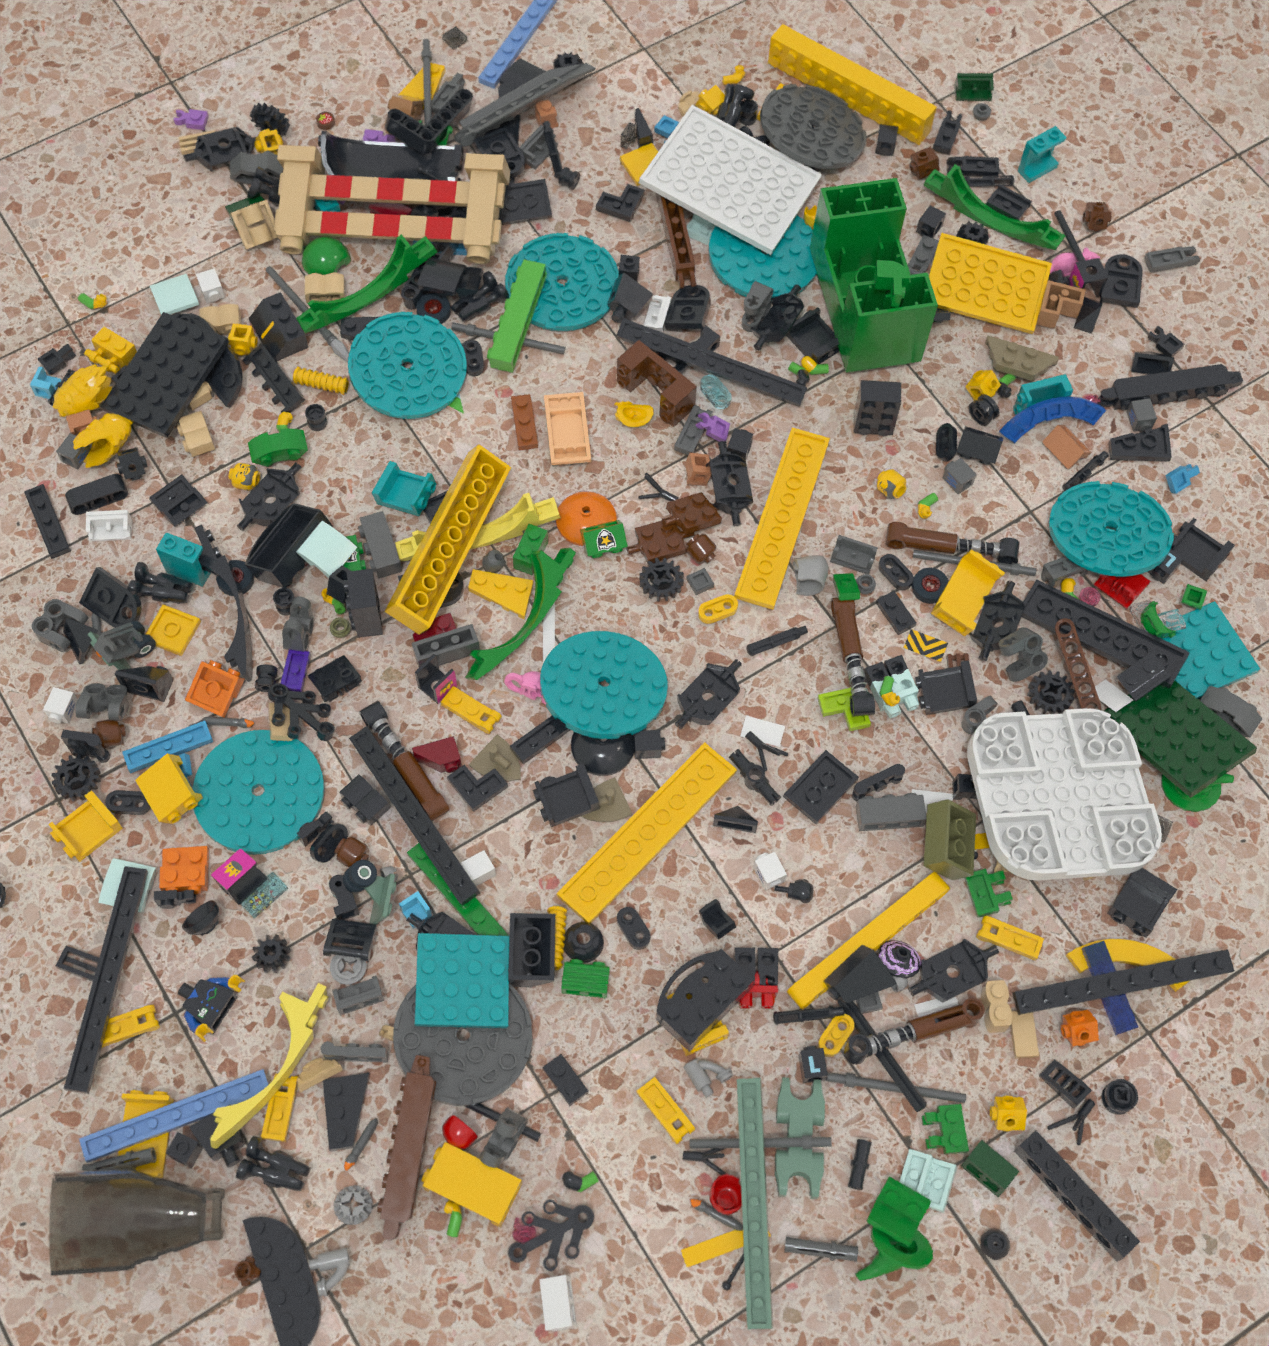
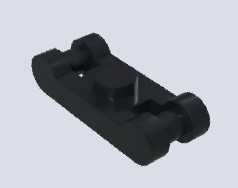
(878, 781)

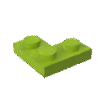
(839, 702)

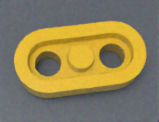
(717, 609)
(835, 1035)

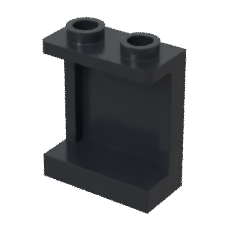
(814, 337)
(1199, 550)
(946, 689)
(566, 797)
(1141, 902)

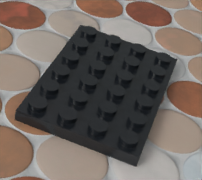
(165, 374)

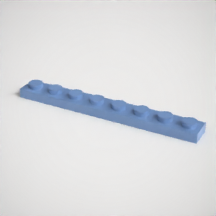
(515, 42)
(171, 1116)

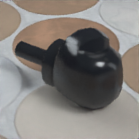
(800, 890)

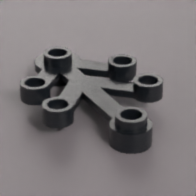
(280, 695)
(554, 1232)

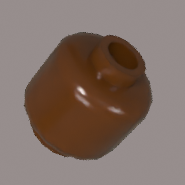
(701, 548)
(109, 732)
(351, 851)

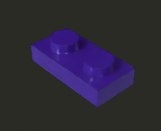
(295, 670)

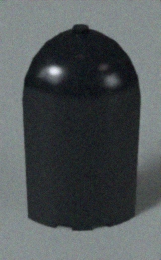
(387, 159)

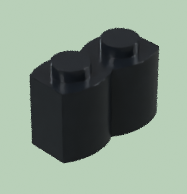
(364, 800)

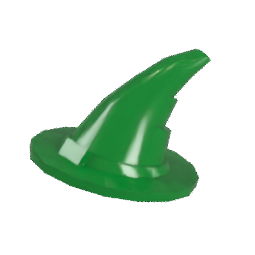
(1200, 801)
(896, 1255)

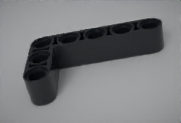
(426, 137)

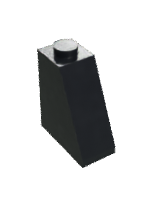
(859, 976)

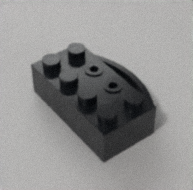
(274, 553)
(694, 1018)

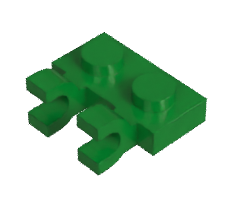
(982, 893)
(952, 1129)

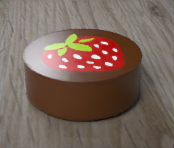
(325, 120)

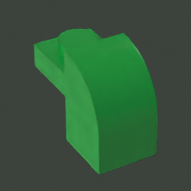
(893, 277)

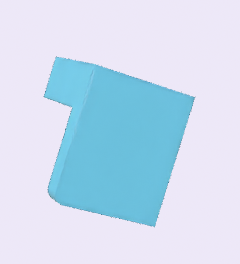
(42, 384)
(416, 905)

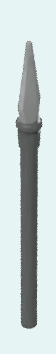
(337, 346)

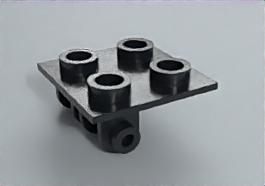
(334, 677)

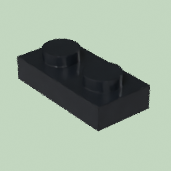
(896, 612)
(565, 1080)

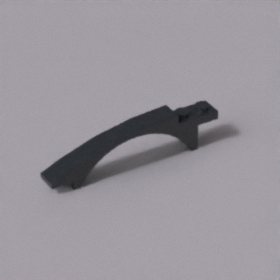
(215, 563)

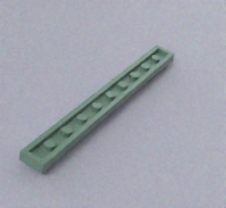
(754, 1204)

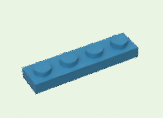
(173, 743)

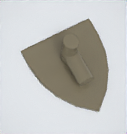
(498, 756)
(611, 801)

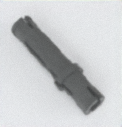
(145, 1157)
(821, 1249)

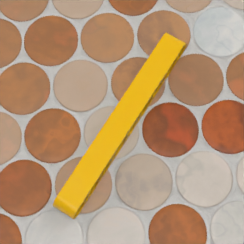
(872, 936)

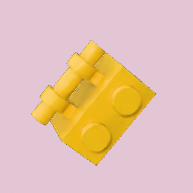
(114, 349)

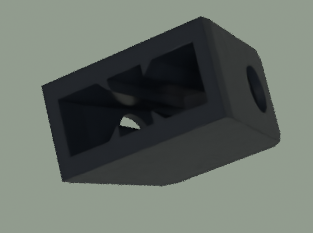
(627, 298)
(203, 1132)

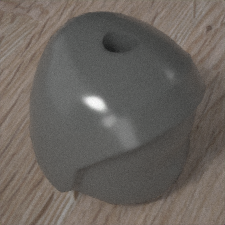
(493, 561)

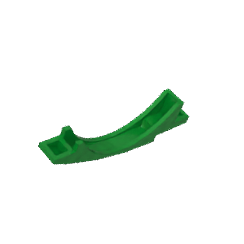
(956, 190)
(403, 261)
(547, 576)

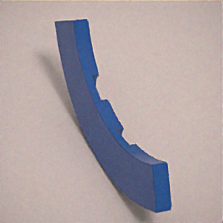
(1049, 410)

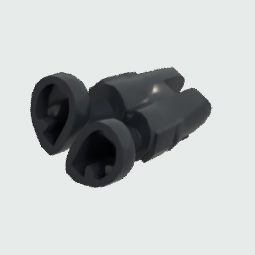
(730, 109)
(258, 186)
(477, 303)
(166, 587)
(277, 1173)

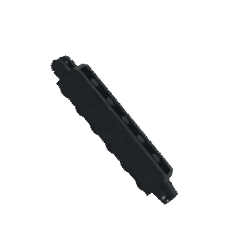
(1171, 386)

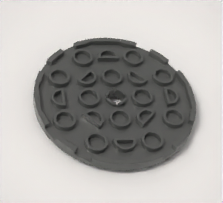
(788, 123)
(469, 1069)

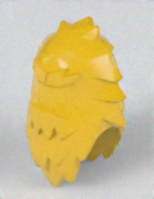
(82, 391)
(106, 438)

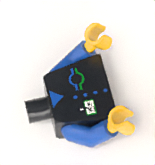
(208, 1003)

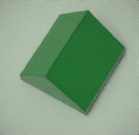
(1193, 596)

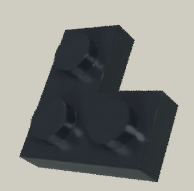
(621, 207)
(475, 791)

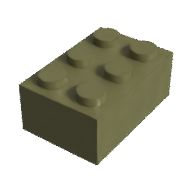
(950, 840)

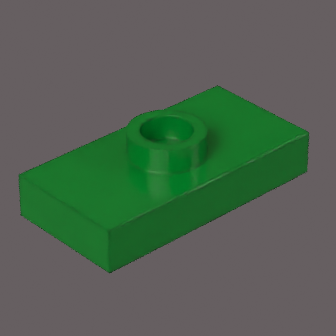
(846, 586)

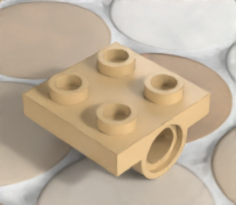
(255, 224)

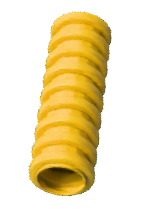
(320, 380)
(559, 932)

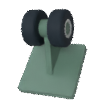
(146, 646)
(363, 876)

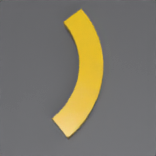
(1124, 952)

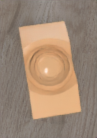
(567, 428)

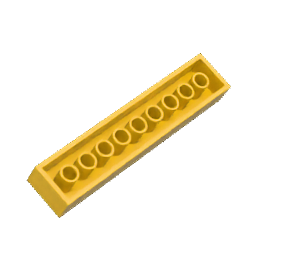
(854, 84)
(448, 540)

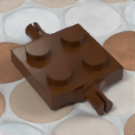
(692, 513)
(659, 541)

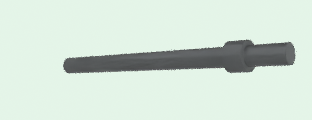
(426, 57)
(472, 330)
(1014, 568)
(850, 1080)
(805, 1141)

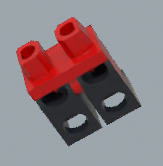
(765, 977)

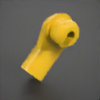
(736, 77)

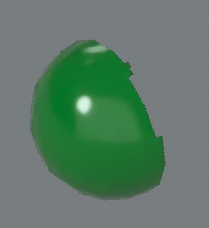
(325, 256)

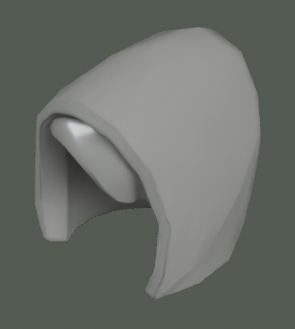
(810, 574)

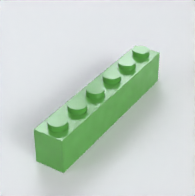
(517, 315)

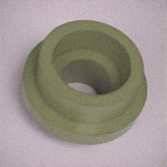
(340, 622)

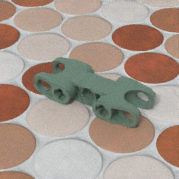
(800, 1119)

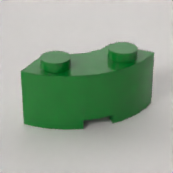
(276, 447)

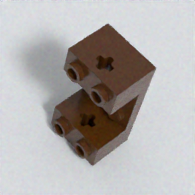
(677, 393)

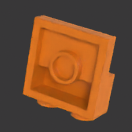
(214, 687)
(184, 869)

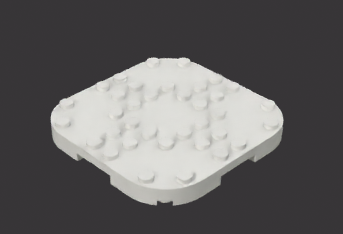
(1062, 795)

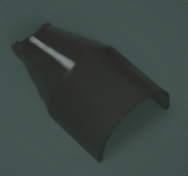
(124, 1218)

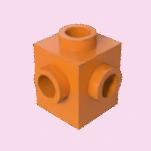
(1080, 1027)

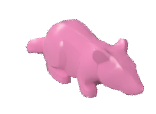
(1067, 261)
(529, 684)

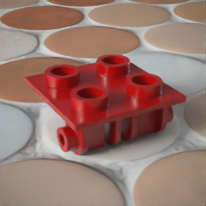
(1122, 588)

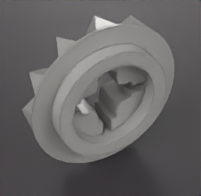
(337, 967)
(360, 1213)

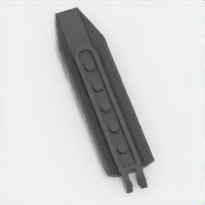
(518, 101)

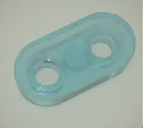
(718, 392)

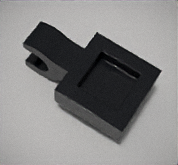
(54, 360)

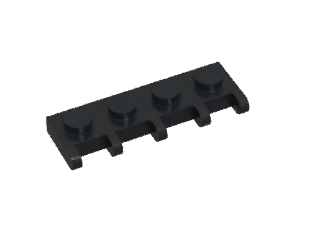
(275, 378)

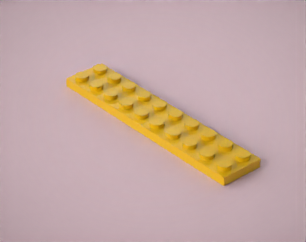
(782, 518)
(646, 833)

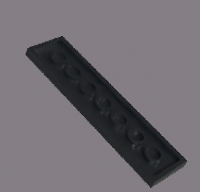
(1100, 630)

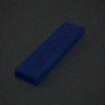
(1116, 1007)

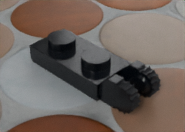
(947, 133)
(975, 165)

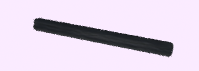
(886, 1058)

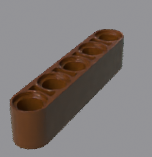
(1075, 659)

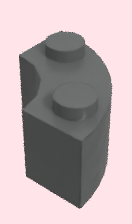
(245, 165)
(1232, 709)

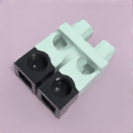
(902, 686)

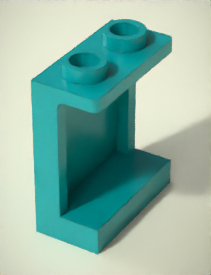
(1037, 154)
(1042, 390)
(403, 490)
(181, 559)

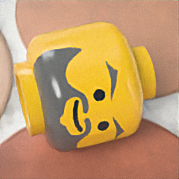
(244, 476)
(891, 484)

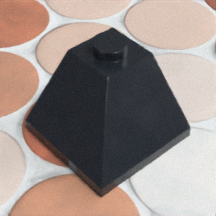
(146, 681)

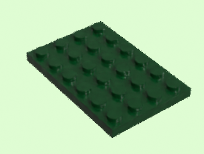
(1183, 737)

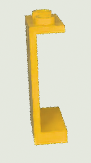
(965, 592)
(136, 1105)
(472, 1183)

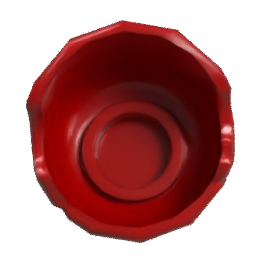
(458, 1133)
(726, 1194)

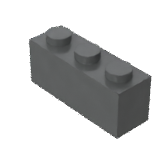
(379, 545)
(447, 645)
(891, 812)

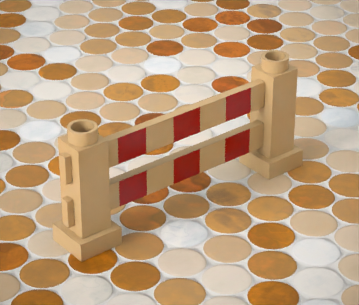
(306, 180)

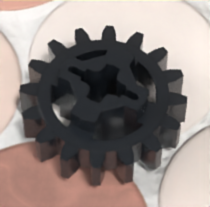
(269, 118)
(660, 576)
(1051, 692)
(76, 779)

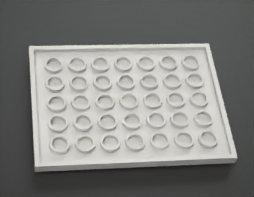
(730, 179)

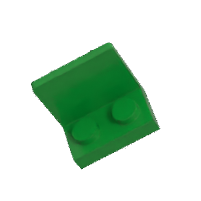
(898, 1211)

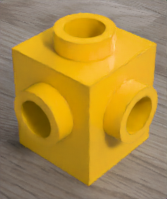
(270, 137)
(242, 339)
(983, 383)
(1009, 1113)

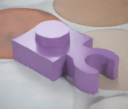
(193, 119)
(378, 136)
(716, 427)

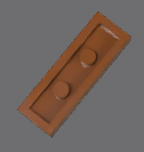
(524, 422)

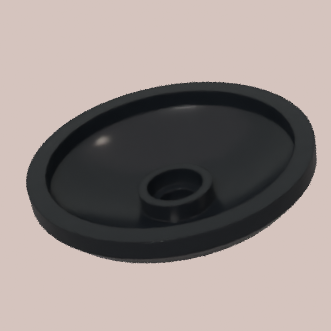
(603, 757)

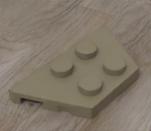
(1018, 359)

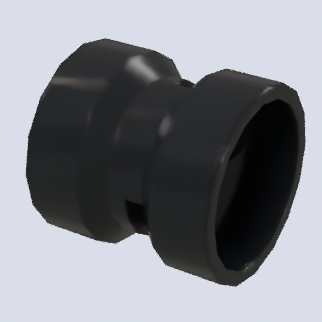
(749, 113)
(316, 417)
(281, 597)
(266, 677)

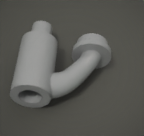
(698, 1076)
(330, 1260)

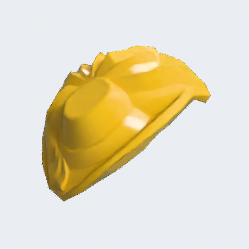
(633, 414)

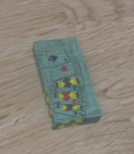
(264, 895)

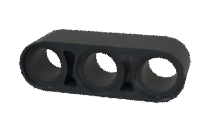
(96, 494)

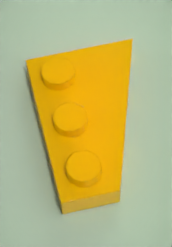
(415, 87)
(504, 590)

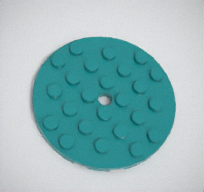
(742, 264)
(588, 274)
(403, 392)
(1141, 526)
(623, 707)
(264, 822)

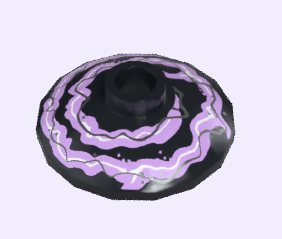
(899, 959)

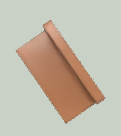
(1066, 446)

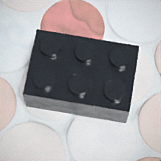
(877, 407)
(363, 603)

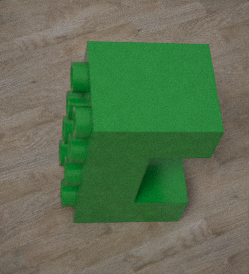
(849, 235)

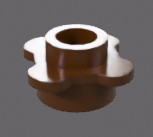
(242, 1268)

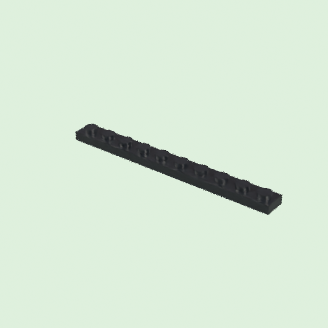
(712, 362)
(415, 816)
(106, 980)
(1123, 982)

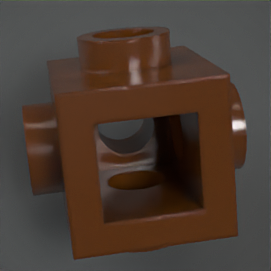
(924, 162)
(1097, 216)

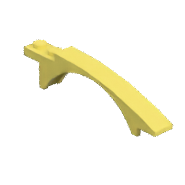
(503, 528)
(301, 1017)

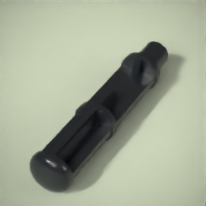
(553, 151)
(990, 181)
(1086, 471)
(776, 640)
(807, 1015)

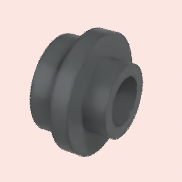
(981, 111)
(867, 579)

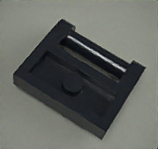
(85, 744)
(353, 934)

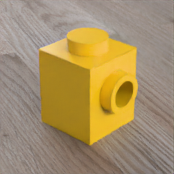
(710, 100)

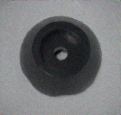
(988, 1247)

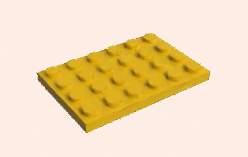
(988, 283)

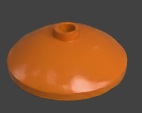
(574, 518)

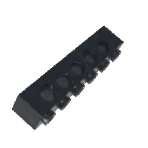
(1077, 1196)

